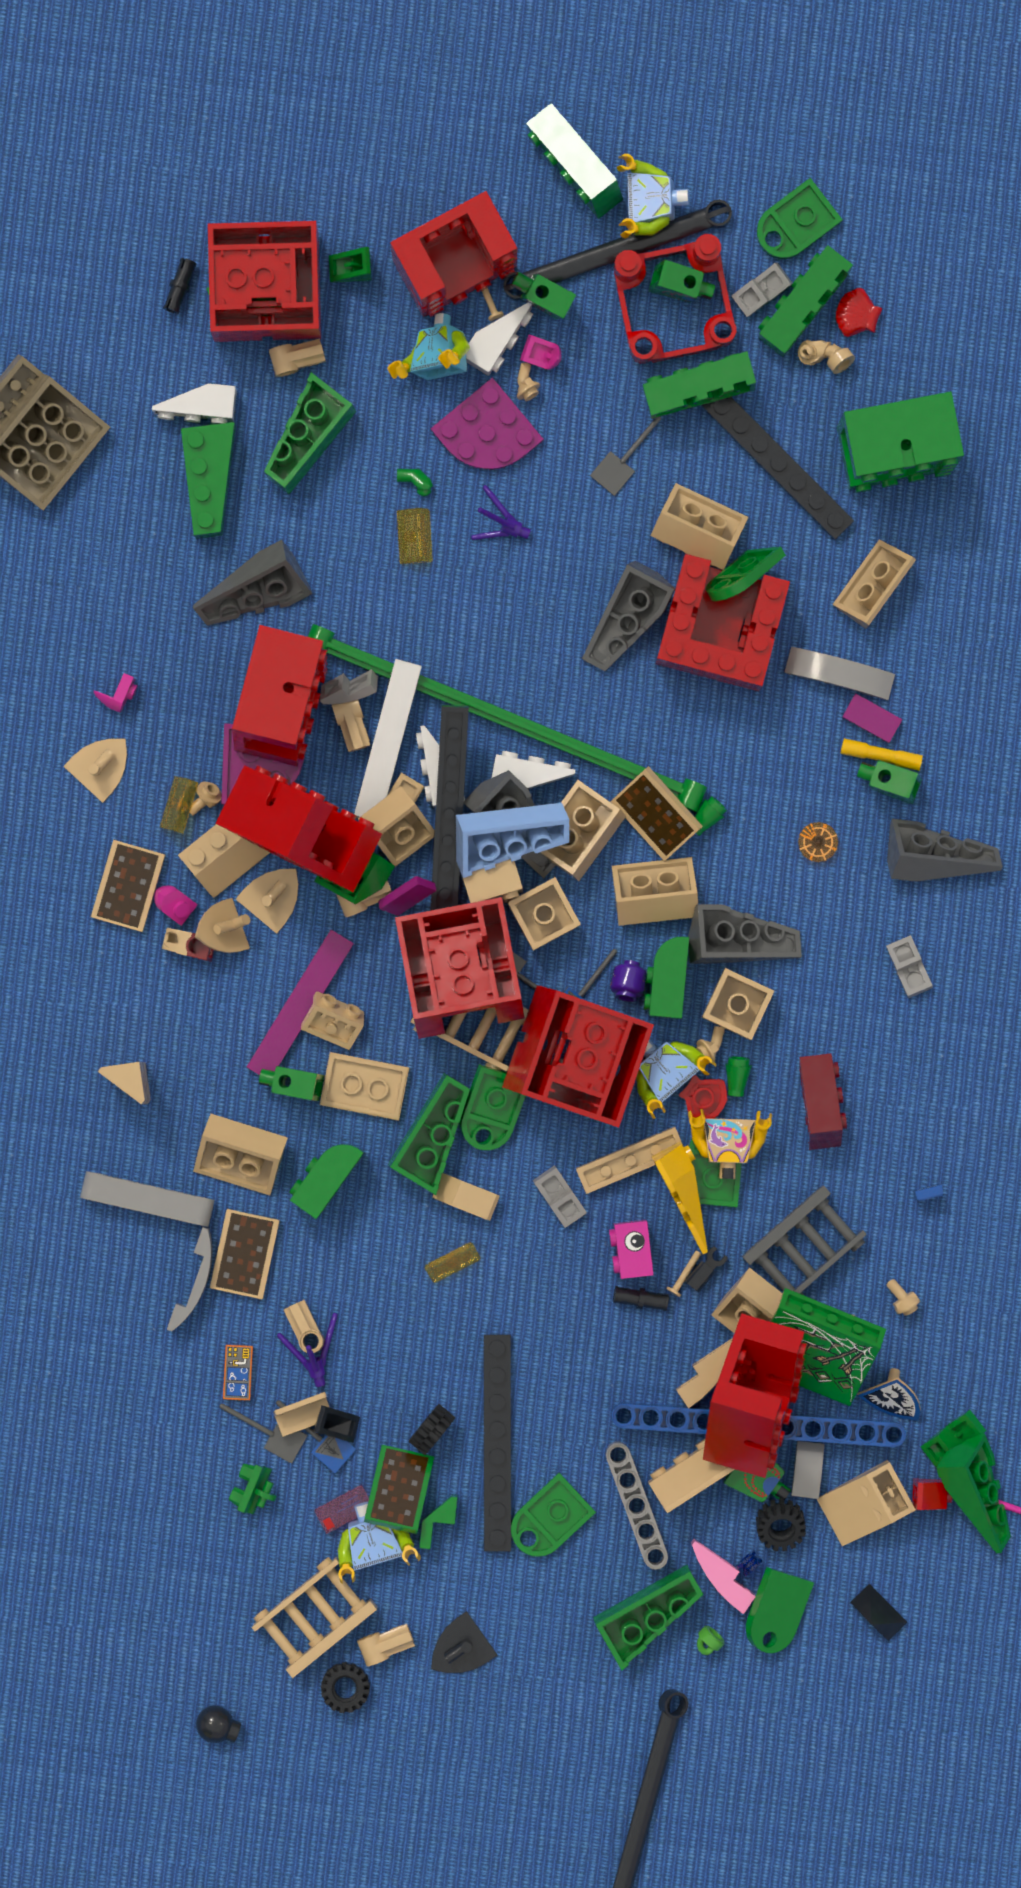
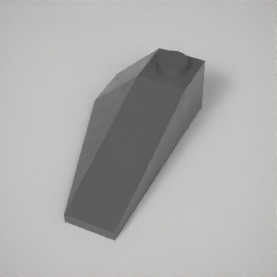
(262, 582)
(633, 608)
(503, 793)
(929, 855)
(733, 936)

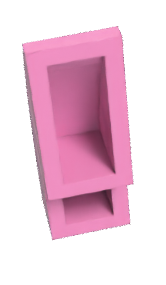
(722, 1577)

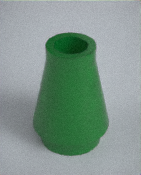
(709, 814)
(737, 1075)

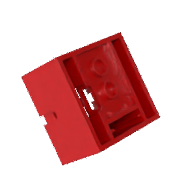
(455, 255)
(264, 267)
(705, 633)
(279, 695)
(299, 826)
(445, 964)
(597, 1046)
(754, 1396)

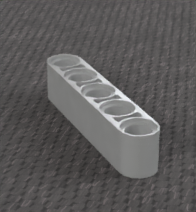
(147, 1198)
(636, 1518)

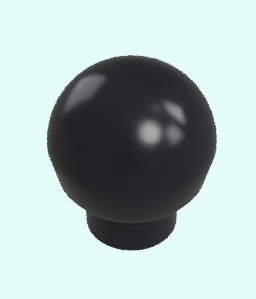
(216, 1725)

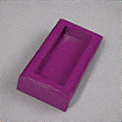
(872, 718)
(407, 895)

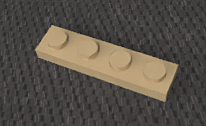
(625, 1161)

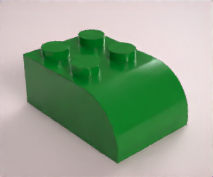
(667, 979)
(324, 1178)

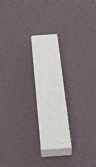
(388, 735)

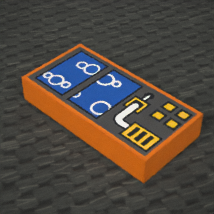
(238, 1372)

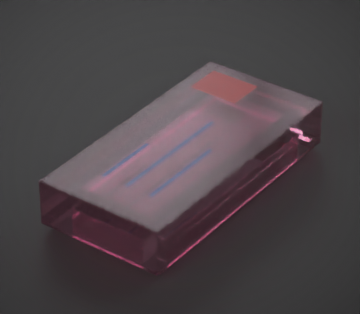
(341, 1509)

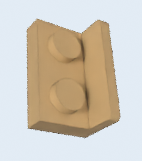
(333, 1020)

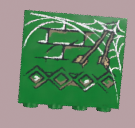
(837, 1345)

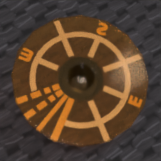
(818, 842)

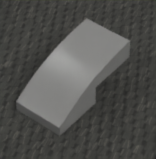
(762, 289)
(342, 690)
(909, 966)
(559, 1196)
(807, 1469)

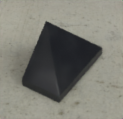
(336, 1424)
(878, 1612)

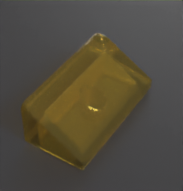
(414, 536)
(179, 804)
(452, 1262)

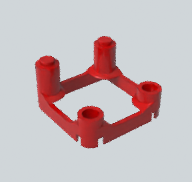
(704, 257)

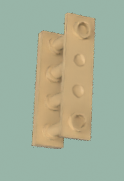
(497, 1059)
(318, 1642)

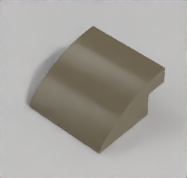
(42, 432)

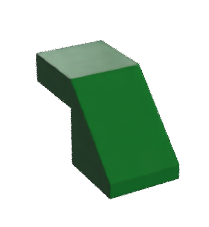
(953, 1434)
(442, 1514)

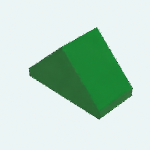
(350, 266)

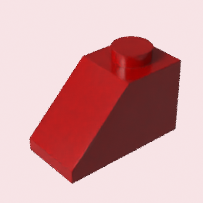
(929, 1494)

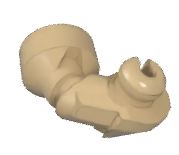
(815, 351)

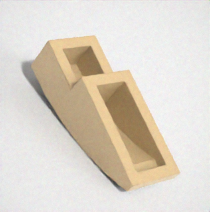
(708, 1374)

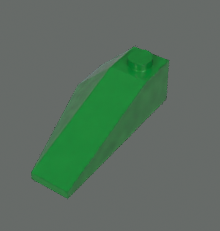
(971, 1484)

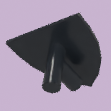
(461, 1647)

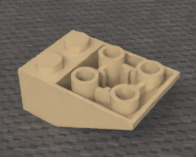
(866, 1503)

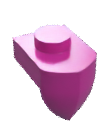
(541, 353)
(125, 690)
(174, 903)

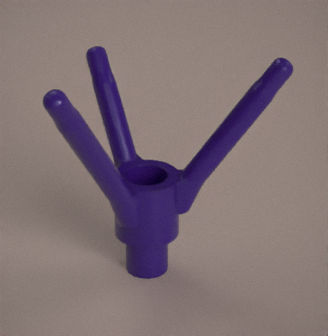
(510, 525)
(314, 1364)

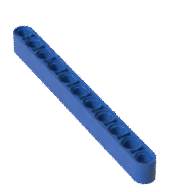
(797, 1433)

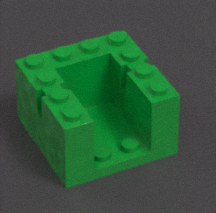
(900, 441)

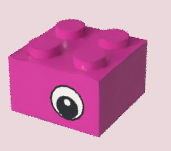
(632, 1248)

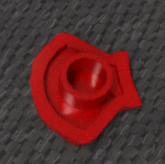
(857, 313)
(705, 1095)

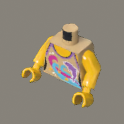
(728, 1140)

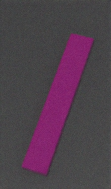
(288, 1022)

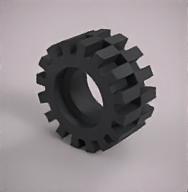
(431, 1429)
(780, 1511)
(333, 1699)

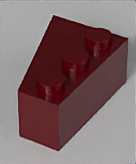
(822, 1101)

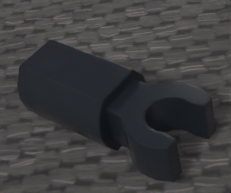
(704, 1271)

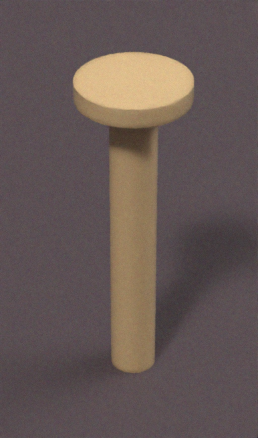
(495, 314)
(684, 1274)

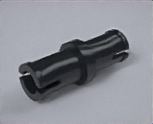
(179, 286)
(640, 1298)

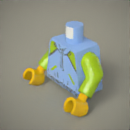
(649, 198)
(666, 1071)
(371, 1544)

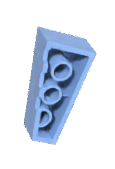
(508, 834)

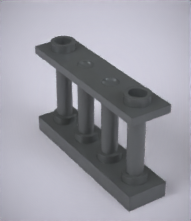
(798, 1218)

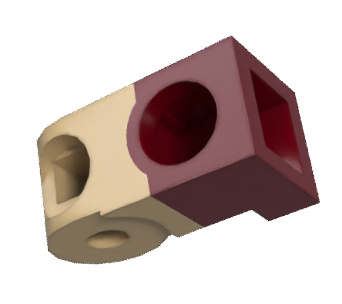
(186, 944)

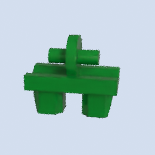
(257, 1489)

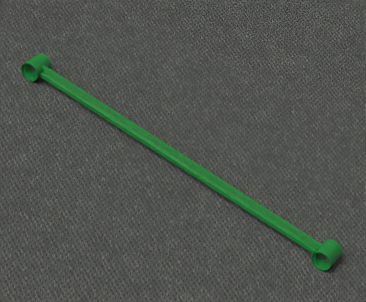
(689, 792)

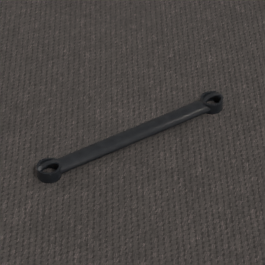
(607, 252)
(649, 1788)

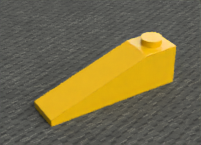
(680, 1178)

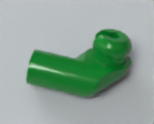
(418, 478)

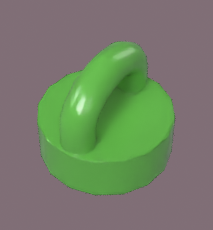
(711, 1638)

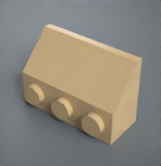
(699, 526)
(590, 828)
(220, 858)
(655, 891)
(240, 1154)
(685, 1478)

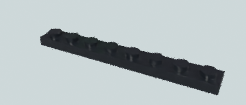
(779, 465)
(449, 804)
(497, 1442)

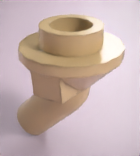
(527, 388)
(208, 795)
(710, 1048)
(906, 1302)

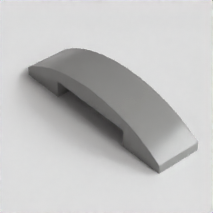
(839, 672)
(203, 1248)

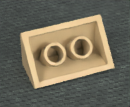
(873, 583)
(130, 1078)

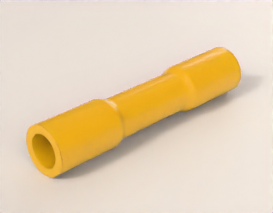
(898, 758)

